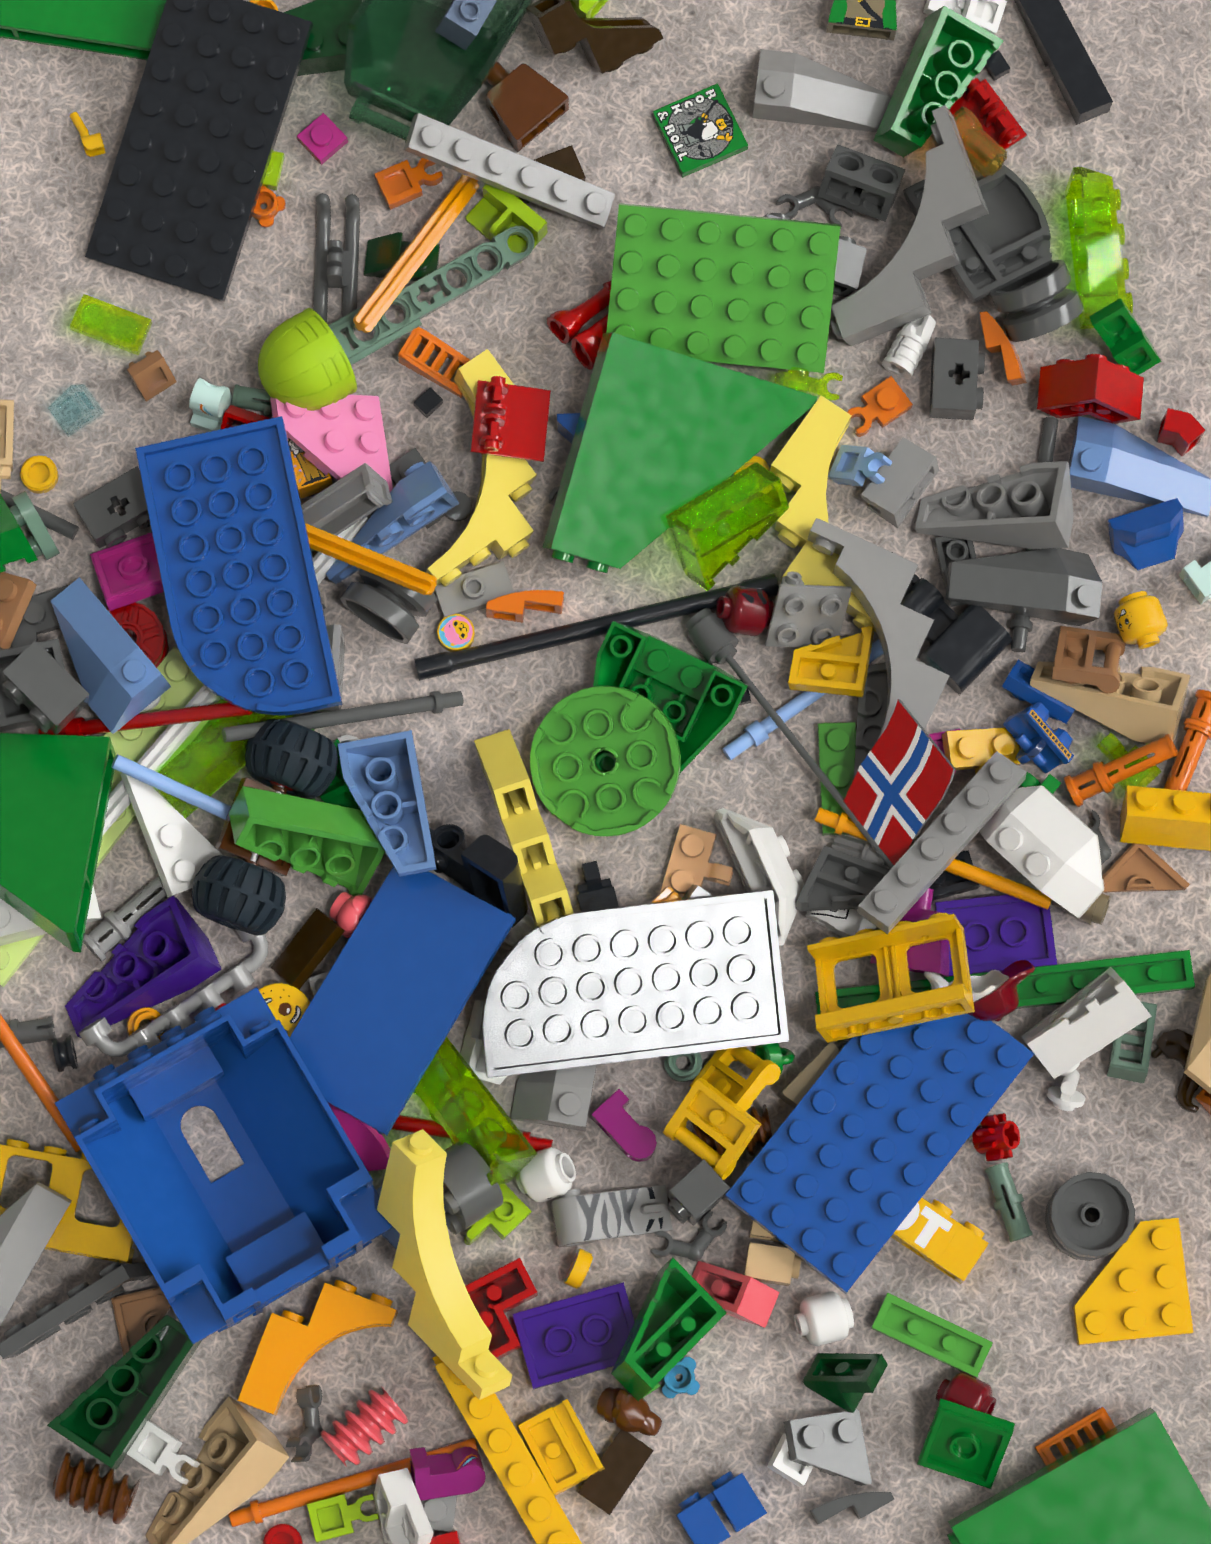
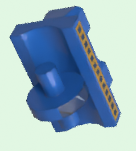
(1037, 740)

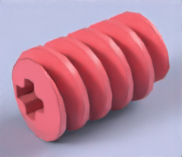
(364, 1427)

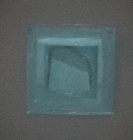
(75, 409)

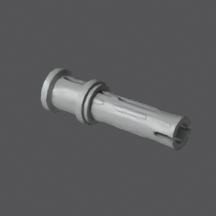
(114, 923)

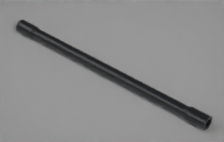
(447, 662)

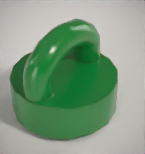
(775, 1053)

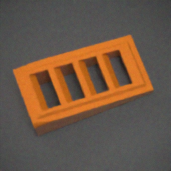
(418, 364)
(1099, 1415)

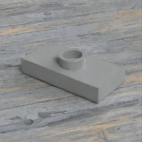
(473, 590)

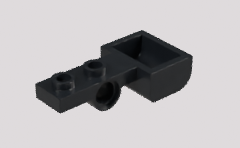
(959, 643)
(484, 868)

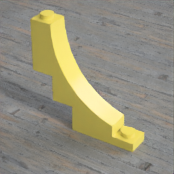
(523, 826)
(424, 1258)

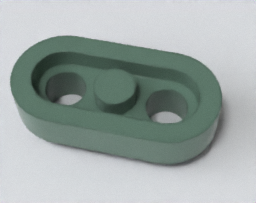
(40, 540)

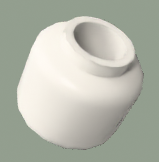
(547, 1175)
(824, 1318)

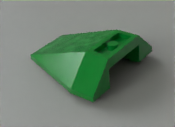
(687, 689)

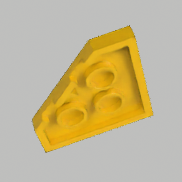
(1138, 1290)

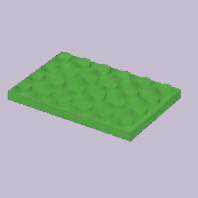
(724, 285)

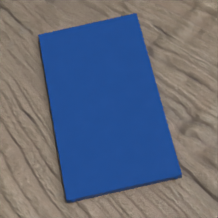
(396, 993)

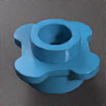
(687, 1385)

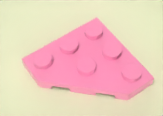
(339, 435)

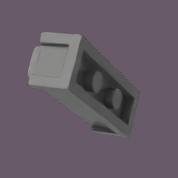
(347, 501)

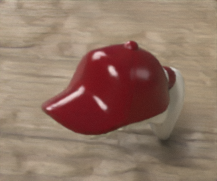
(993, 993)

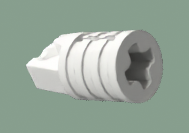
(909, 347)

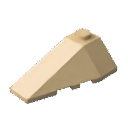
(1141, 709)
(233, 1467)

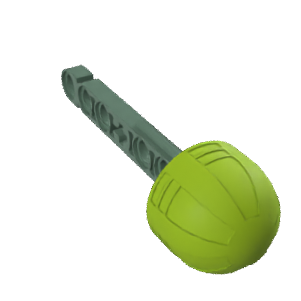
(312, 361)

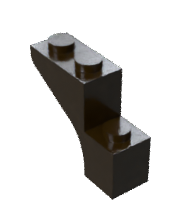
(603, 40)

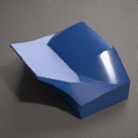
(1148, 534)

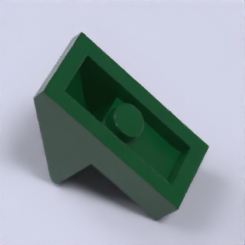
(386, 250)
(845, 1377)

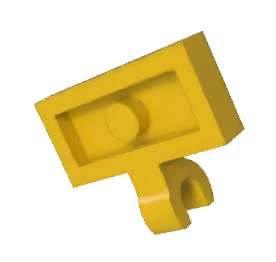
(975, 747)

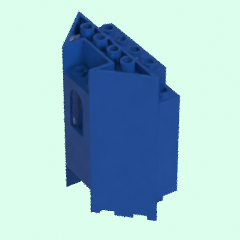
(258, 1229)

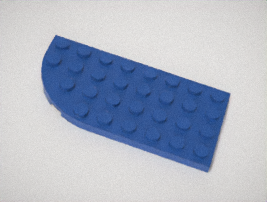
(240, 568)
(875, 1138)

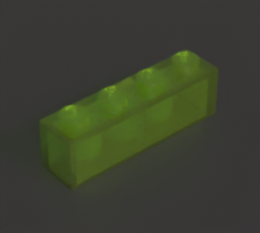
(1096, 242)
(209, 760)
(472, 1114)

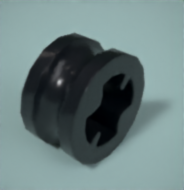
(64, 1053)

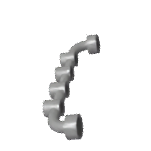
(207, 996)

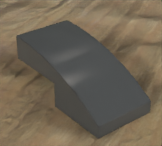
(861, 1503)

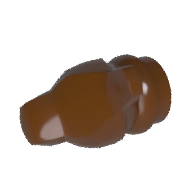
(629, 1414)

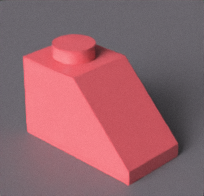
(737, 1293)

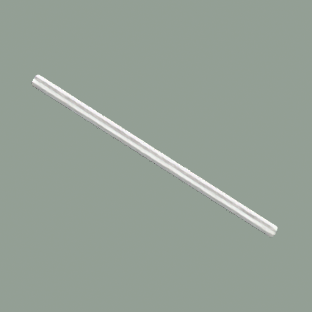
(176, 734)

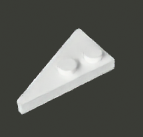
(172, 840)

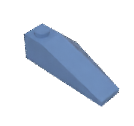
(1126, 467)
(415, 503)
(106, 658)
(389, 792)

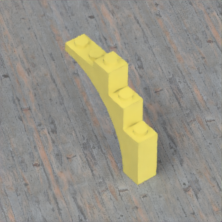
(804, 469)
(495, 519)

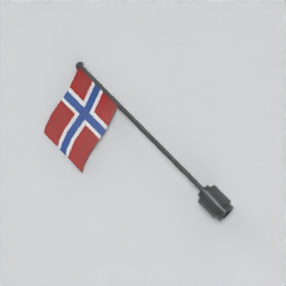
(895, 783)

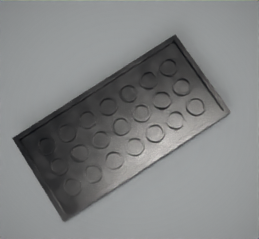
(199, 142)

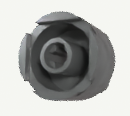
(467, 1188)

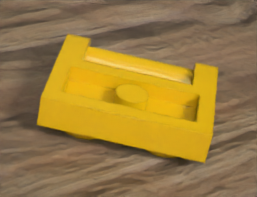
(730, 1083)
(719, 1119)

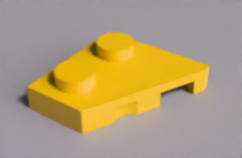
(834, 665)

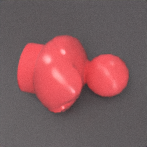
(349, 911)

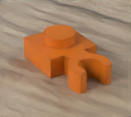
(402, 183)
(882, 404)

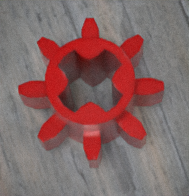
(996, 1137)

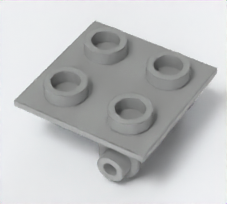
(806, 613)

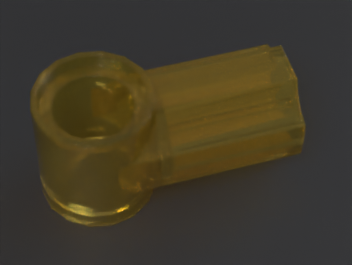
(982, 150)

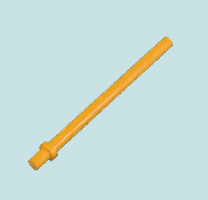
(842, 823)

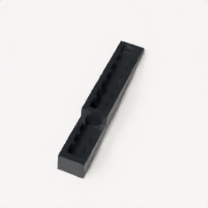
(1066, 58)

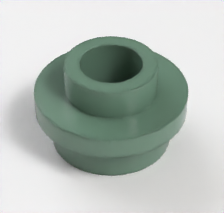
(683, 1075)

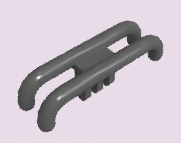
(334, 264)

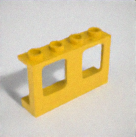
(897, 1002)
(66, 1179)

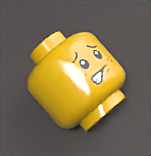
(1140, 619)

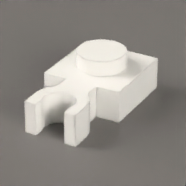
(158, 1451)

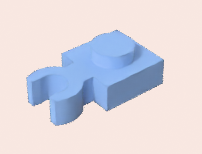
(857, 463)

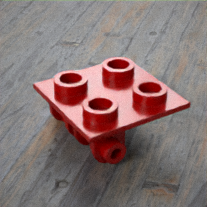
(991, 113)
(510, 420)

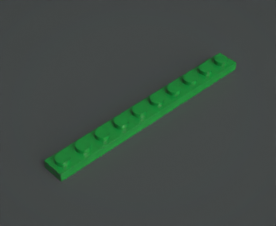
(1060, 982)

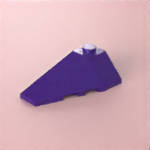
(154, 965)

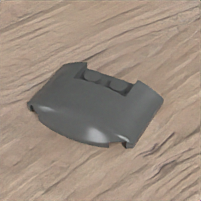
(999, 245)

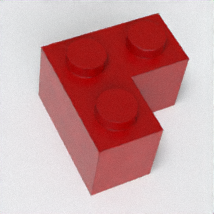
(1090, 388)
(495, 1296)

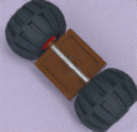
(238, 891)

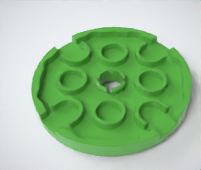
(597, 799)

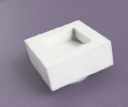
(781, 1464)

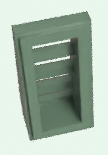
(1129, 1070)

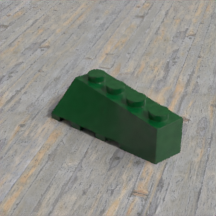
(127, 1394)

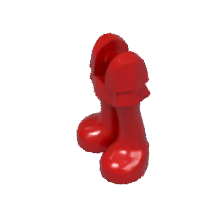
(567, 324)

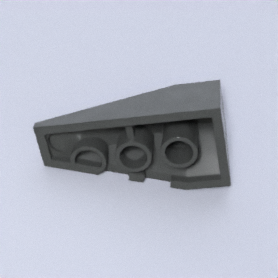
(1034, 583)

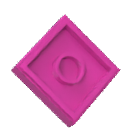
(128, 571)

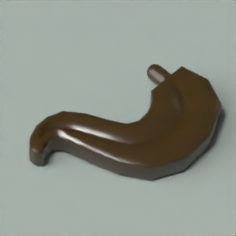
(1176, 1046)

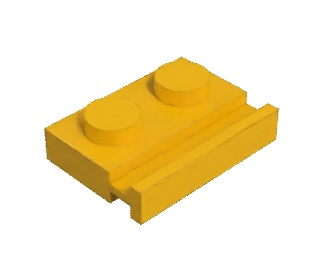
(561, 1447)

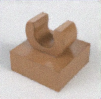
(151, 375)

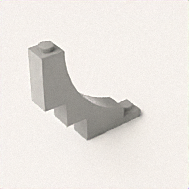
(948, 201)
(880, 583)

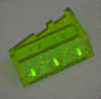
(724, 521)

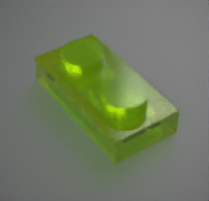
(111, 324)

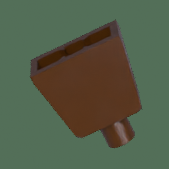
(523, 103)

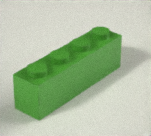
(308, 835)

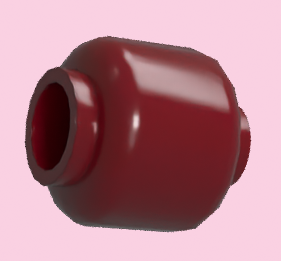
(968, 1392)

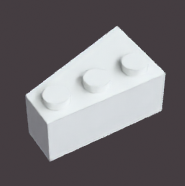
(1085, 1024)

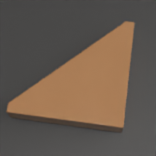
(1140, 871)
(138, 1314)

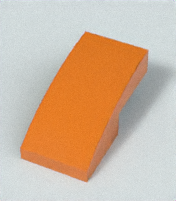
(998, 341)
(513, 605)

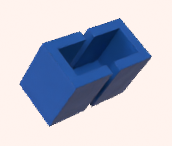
(736, 1501)

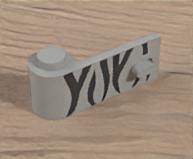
(610, 1215)

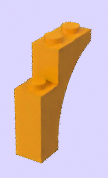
(290, 1344)

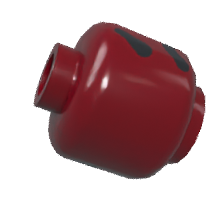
(745, 610)

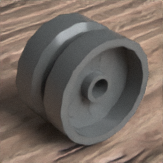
(1038, 302)
(387, 606)
(1067, 1220)

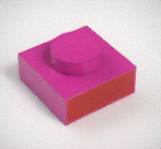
(322, 138)

